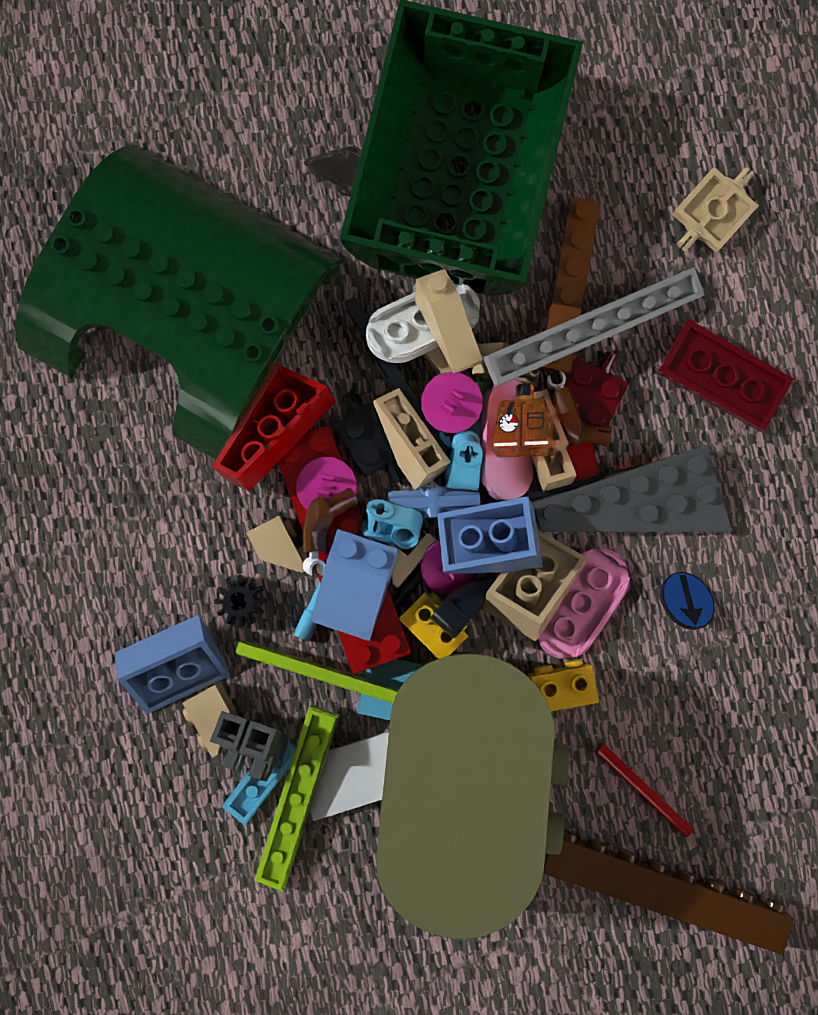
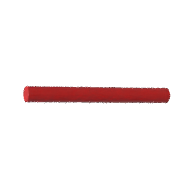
(644, 790)

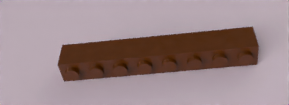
(671, 892)

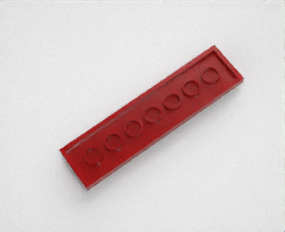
(388, 637)

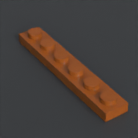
(572, 270)

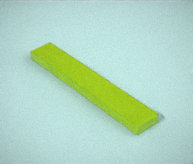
(317, 671)
(297, 797)

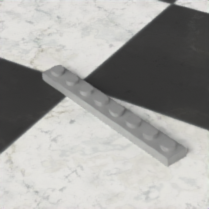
(593, 326)

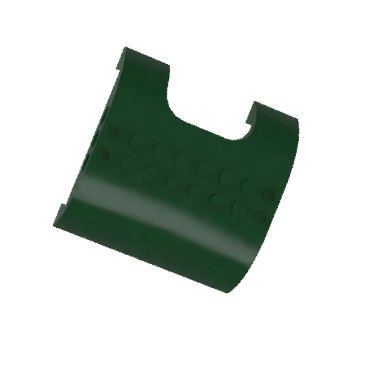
(180, 277)

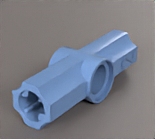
(435, 500)

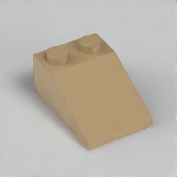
(533, 595)

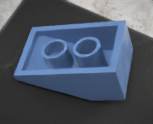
(490, 538)
(354, 584)

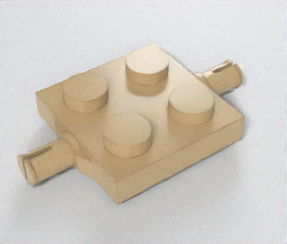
(715, 209)

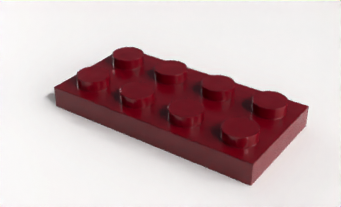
(725, 375)

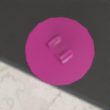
(452, 402)
(324, 478)
(433, 572)

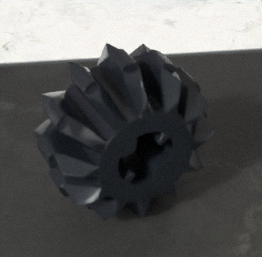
(250, 598)

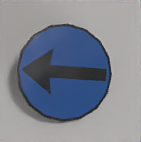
(687, 600)

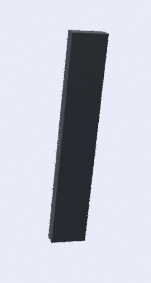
(389, 369)

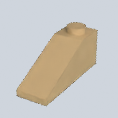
(447, 320)
(410, 440)

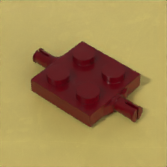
(596, 390)

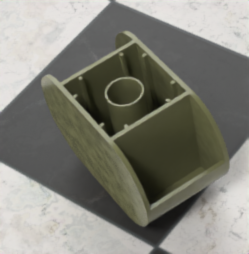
(468, 796)

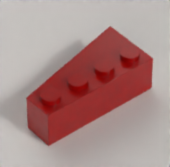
(272, 425)

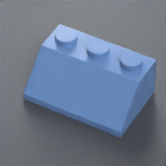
(170, 664)

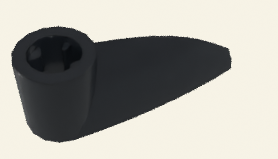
(461, 605)

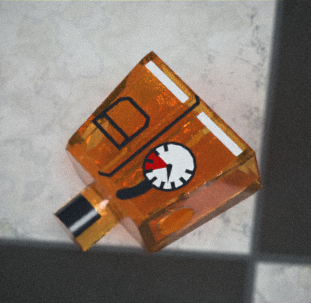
(523, 426)

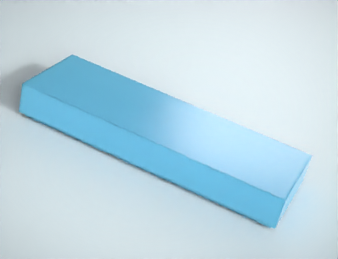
(252, 792)

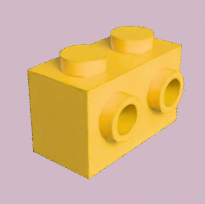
(430, 634)
(567, 685)

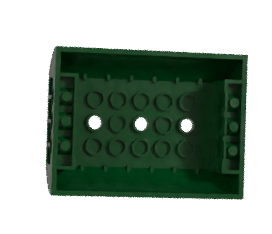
(419, 127)

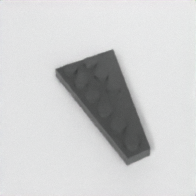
(659, 496)

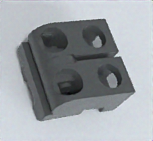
(251, 740)

